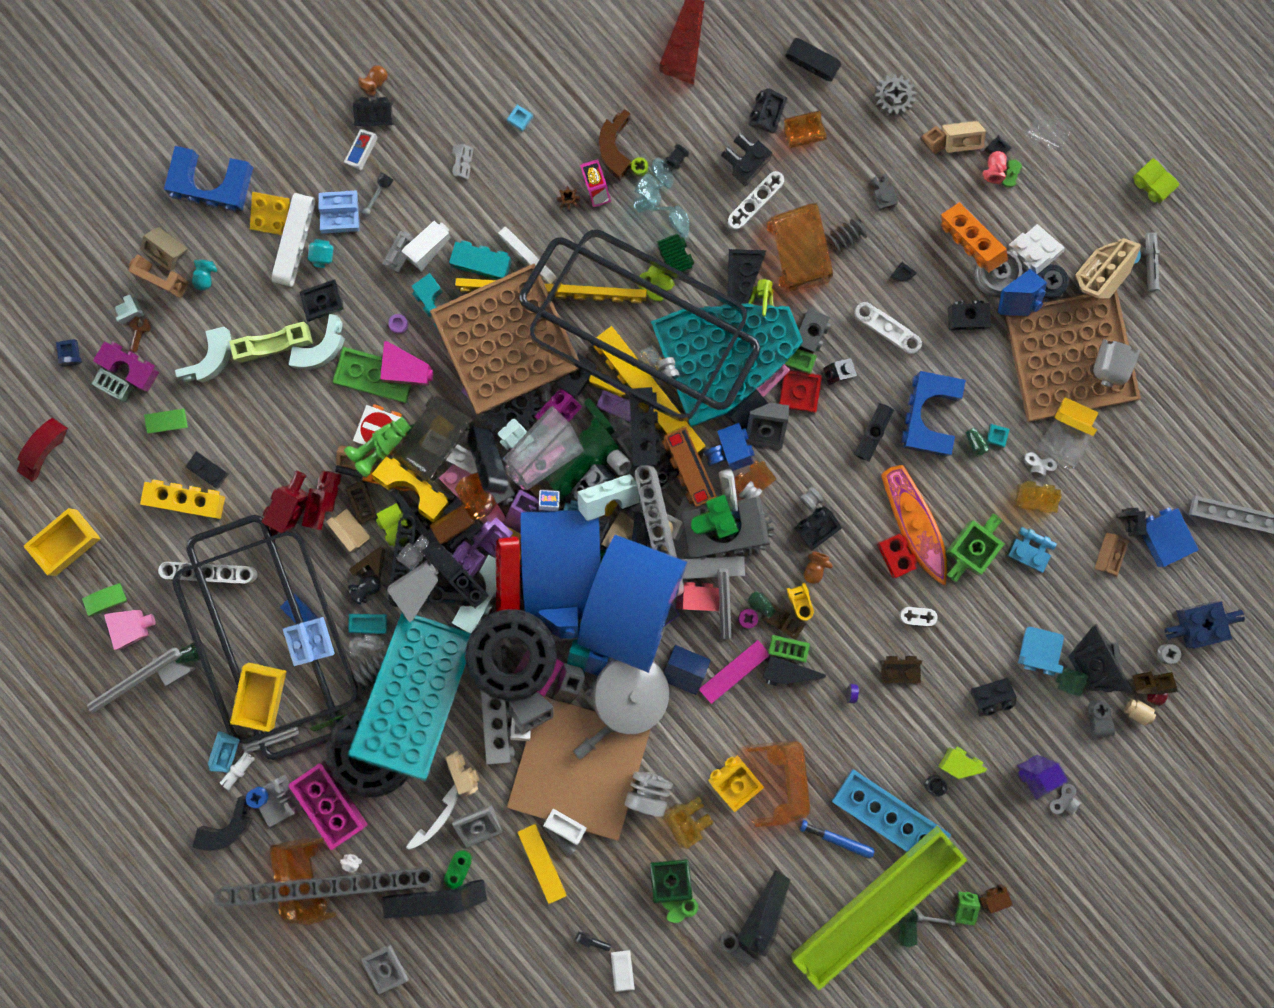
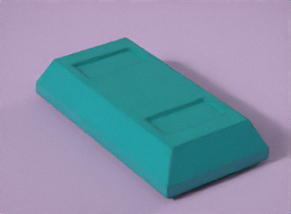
(367, 623)

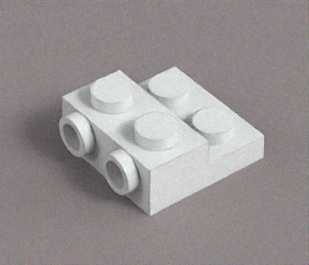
(1036, 249)

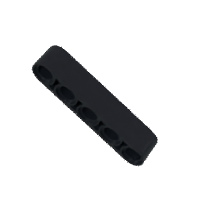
(487, 461)
(402, 531)

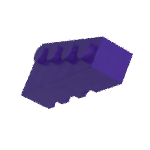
(1041, 775)

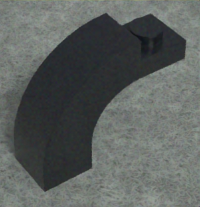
(215, 839)

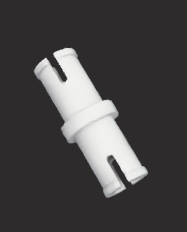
(237, 771)

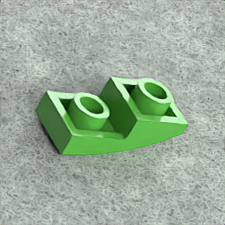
(165, 421)
(104, 599)

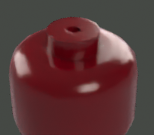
(1157, 699)

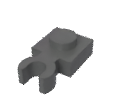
(884, 196)

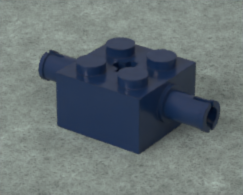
(1215, 621)

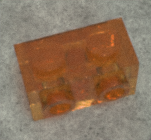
(474, 498)

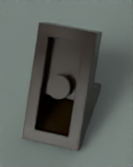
(374, 560)

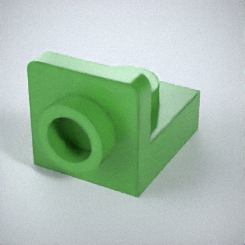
(967, 908)

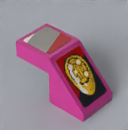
(595, 183)

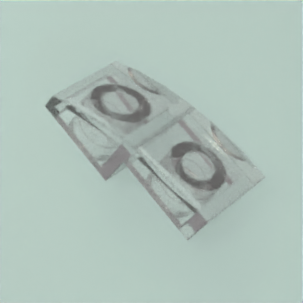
(650, 357)

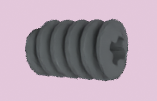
(845, 234)
(369, 673)

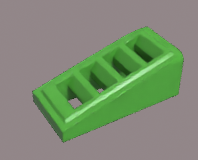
(804, 653)

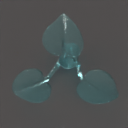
(650, 196)

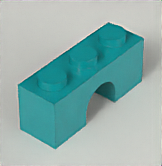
(427, 291)

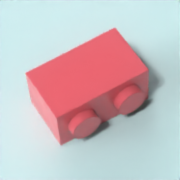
(698, 597)

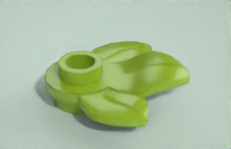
(659, 279)

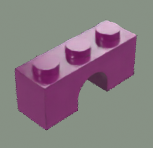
(112, 357)

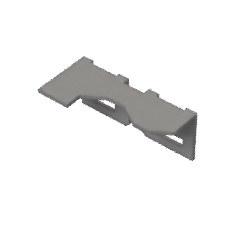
(458, 150)

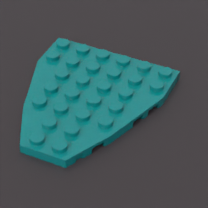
(700, 345)

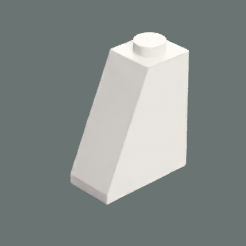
(426, 245)

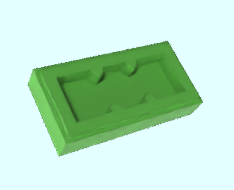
(802, 361)

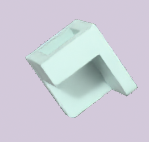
(128, 310)

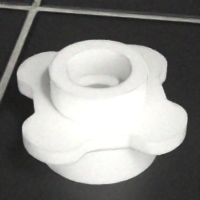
(350, 863)

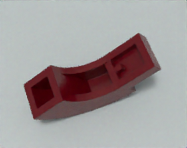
(38, 447)

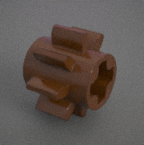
(568, 193)

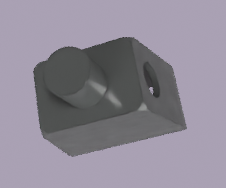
(530, 712)

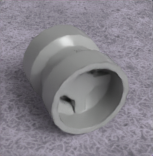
(667, 367)

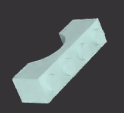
(467, 616)

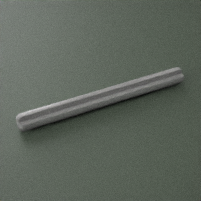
(133, 680)

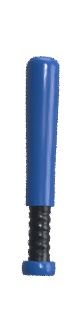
(846, 843)

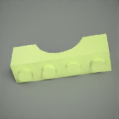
(255, 347)

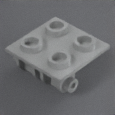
(281, 801)

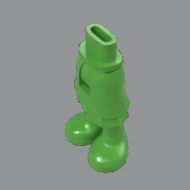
(384, 440)

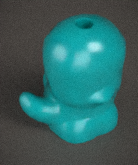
(202, 275)

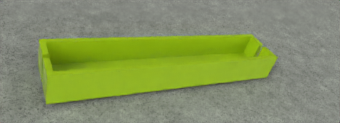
(878, 907)

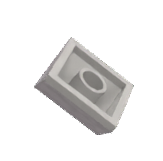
(477, 826)

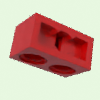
(891, 558)

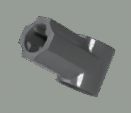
(737, 949)

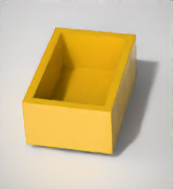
(62, 542)
(258, 697)

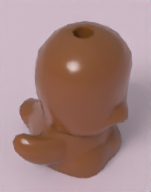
(375, 79)
(815, 568)

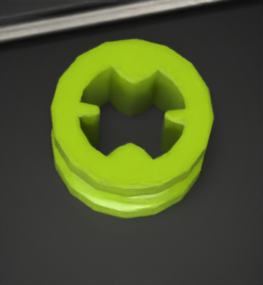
(639, 160)

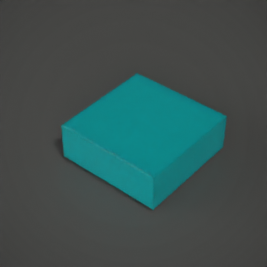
(997, 435)

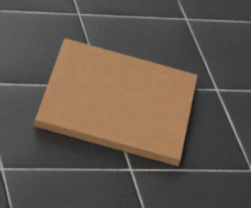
(584, 789)

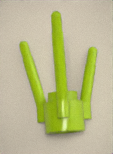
(764, 291)

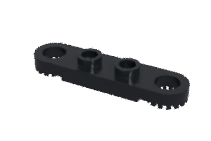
(422, 526)

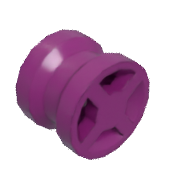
(742, 618)

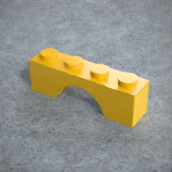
(391, 475)

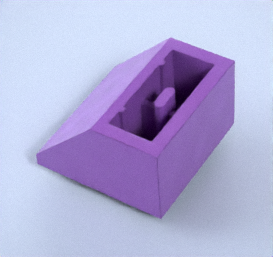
(522, 503)

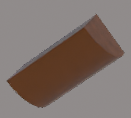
(452, 524)

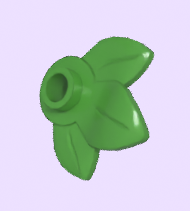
(677, 910)

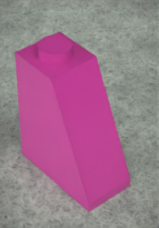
(403, 367)

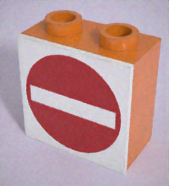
(372, 420)

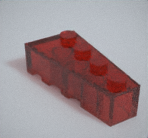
(683, 46)

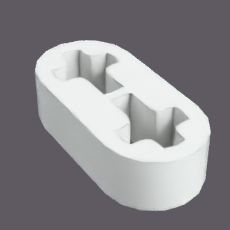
(919, 611)

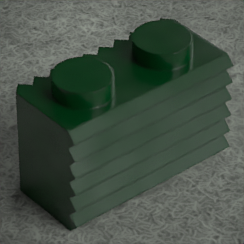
(674, 254)

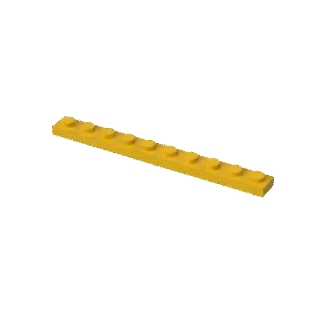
(578, 292)

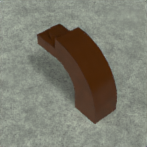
(612, 159)

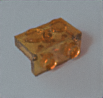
(804, 129)
(758, 474)

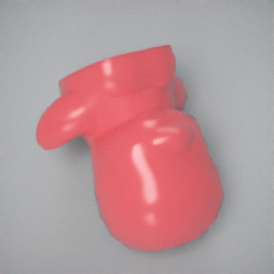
(996, 169)

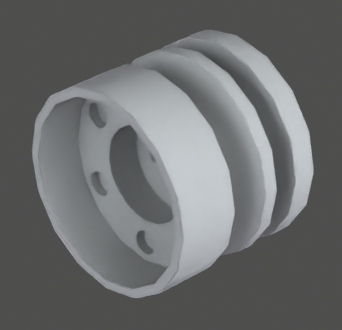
(648, 795)

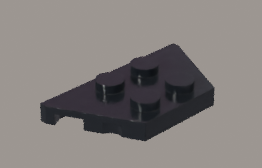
(1097, 661)

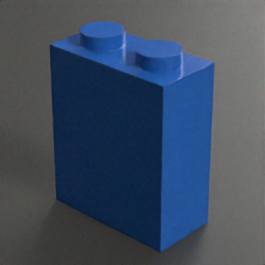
(1168, 537)

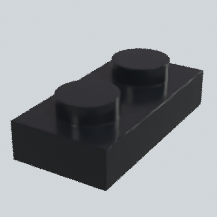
(207, 470)

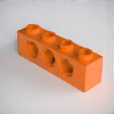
(973, 237)

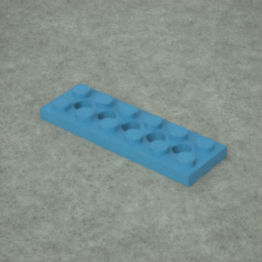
(888, 804)

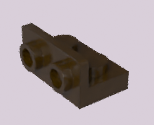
(901, 670)

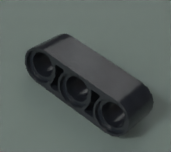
(813, 59)

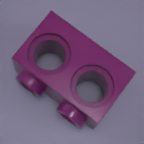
(563, 403)

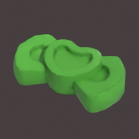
(1011, 174)

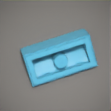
(223, 752)

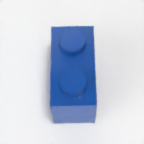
(735, 446)

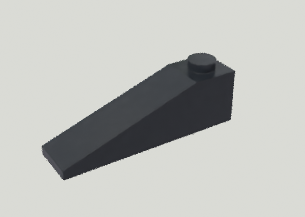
(763, 922)

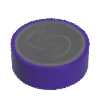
(852, 693)

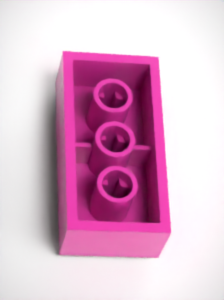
(320, 815)

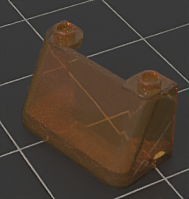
(801, 247)

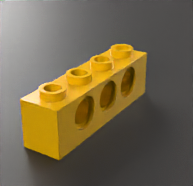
(152, 497)

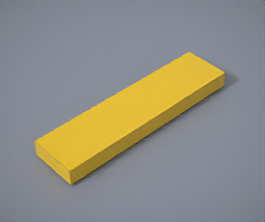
(542, 863)

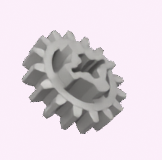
(889, 101)

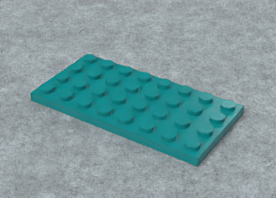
(412, 697)

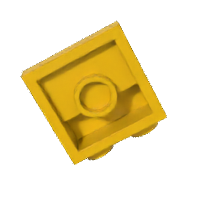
(735, 783)

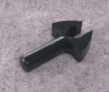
(584, 939)

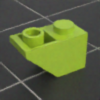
(960, 765)

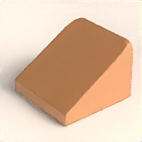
(935, 139)

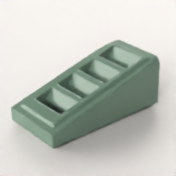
(125, 391)

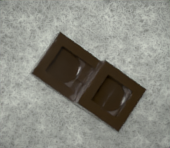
(785, 622)
(1158, 684)

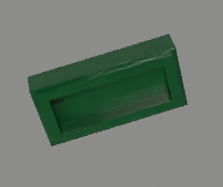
(595, 412)

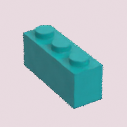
(480, 260)

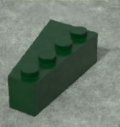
(596, 446)

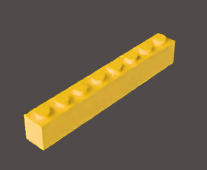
(639, 379)

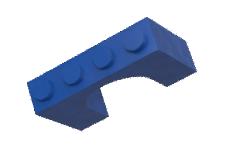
(229, 194)
(917, 435)

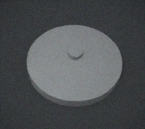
(629, 697)

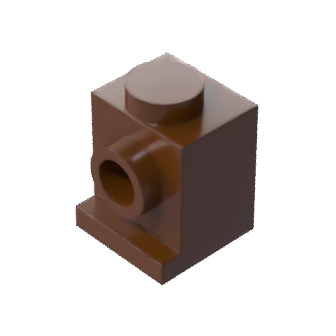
(996, 899)

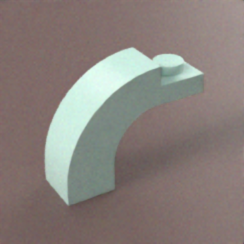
(324, 352)
(215, 360)

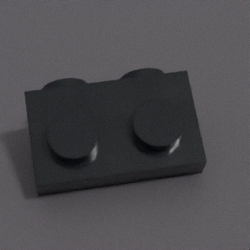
(994, 697)

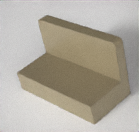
(162, 248)

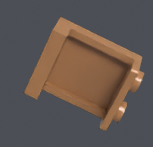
(174, 284)

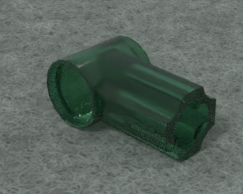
(908, 930)

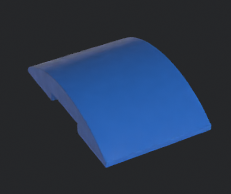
(558, 559)
(630, 602)

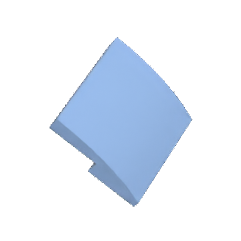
(339, 212)
(308, 641)

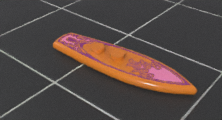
(916, 522)

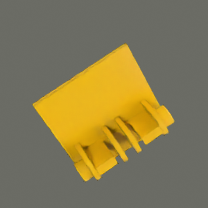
(269, 213)

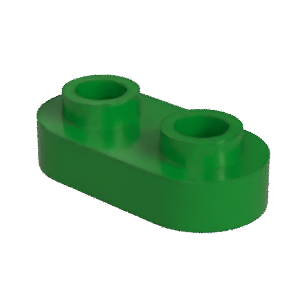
(457, 869)

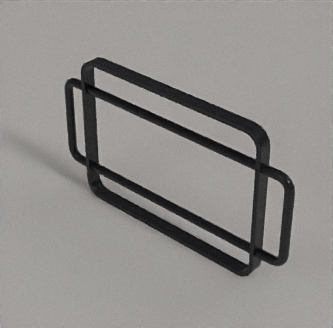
(579, 249)
(196, 566)

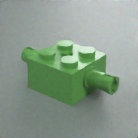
(987, 547)

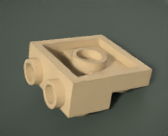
(464, 779)

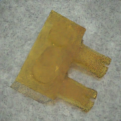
(1038, 498)
(682, 825)

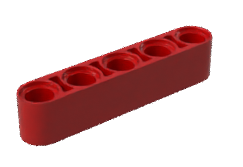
(507, 573)

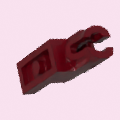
(321, 499)

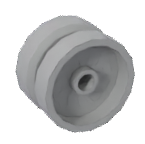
(992, 282)

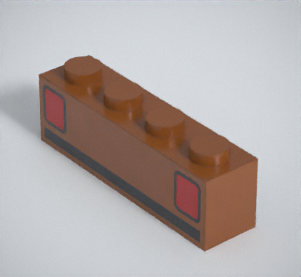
(689, 466)

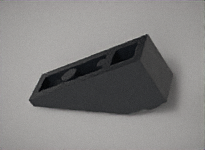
(786, 672)

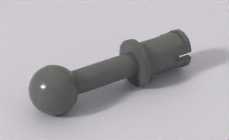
(588, 745)

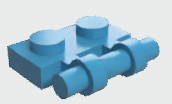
(1029, 555)

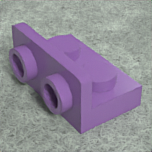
(489, 534)

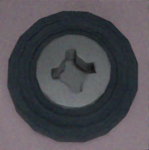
(1060, 278)

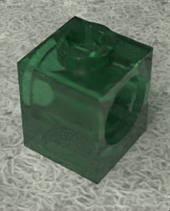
(1072, 682)

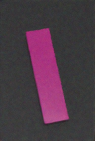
(734, 671)

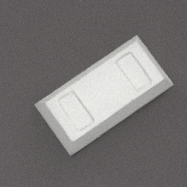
(565, 826)
(622, 971)

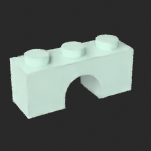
(594, 499)

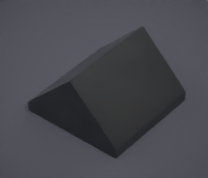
(741, 412)

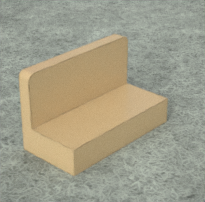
(964, 136)
(348, 530)

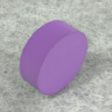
(398, 324)

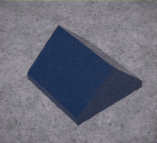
(686, 669)

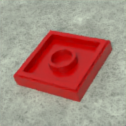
(800, 391)

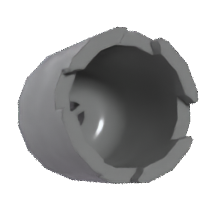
(1115, 363)

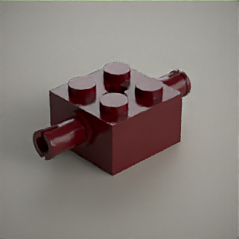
(286, 506)

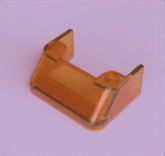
(793, 758)
(292, 862)

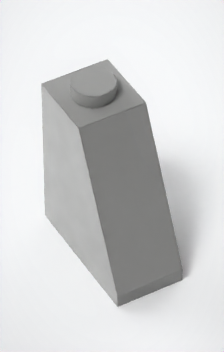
(414, 589)

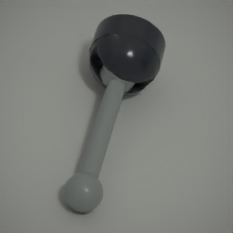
(384, 181)

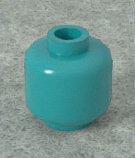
(320, 253)

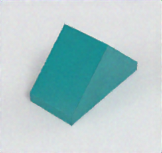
(578, 655)

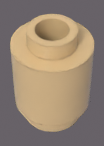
(1140, 712)

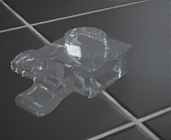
(412, 554)

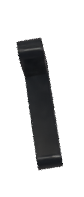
(435, 902)

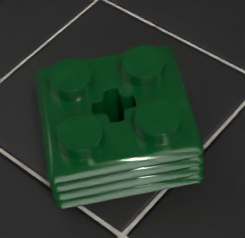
(661, 890)

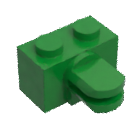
(717, 518)

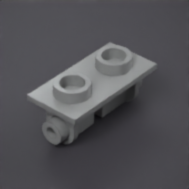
(395, 257)

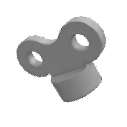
(1039, 466)
(1066, 801)

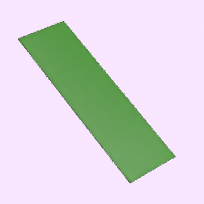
(325, 724)

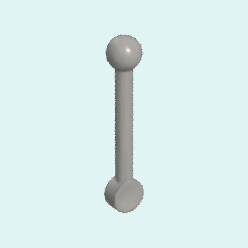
(950, 922)

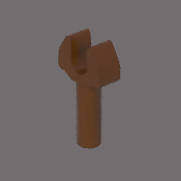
(138, 331)

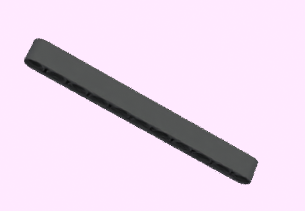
(315, 891)

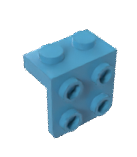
(1041, 650)

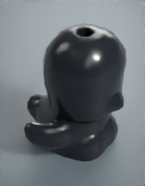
(365, 587)

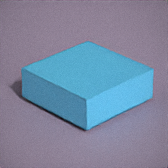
(519, 118)

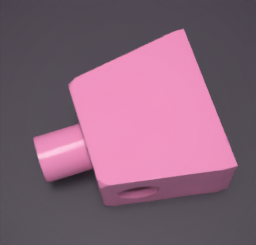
(128, 627)

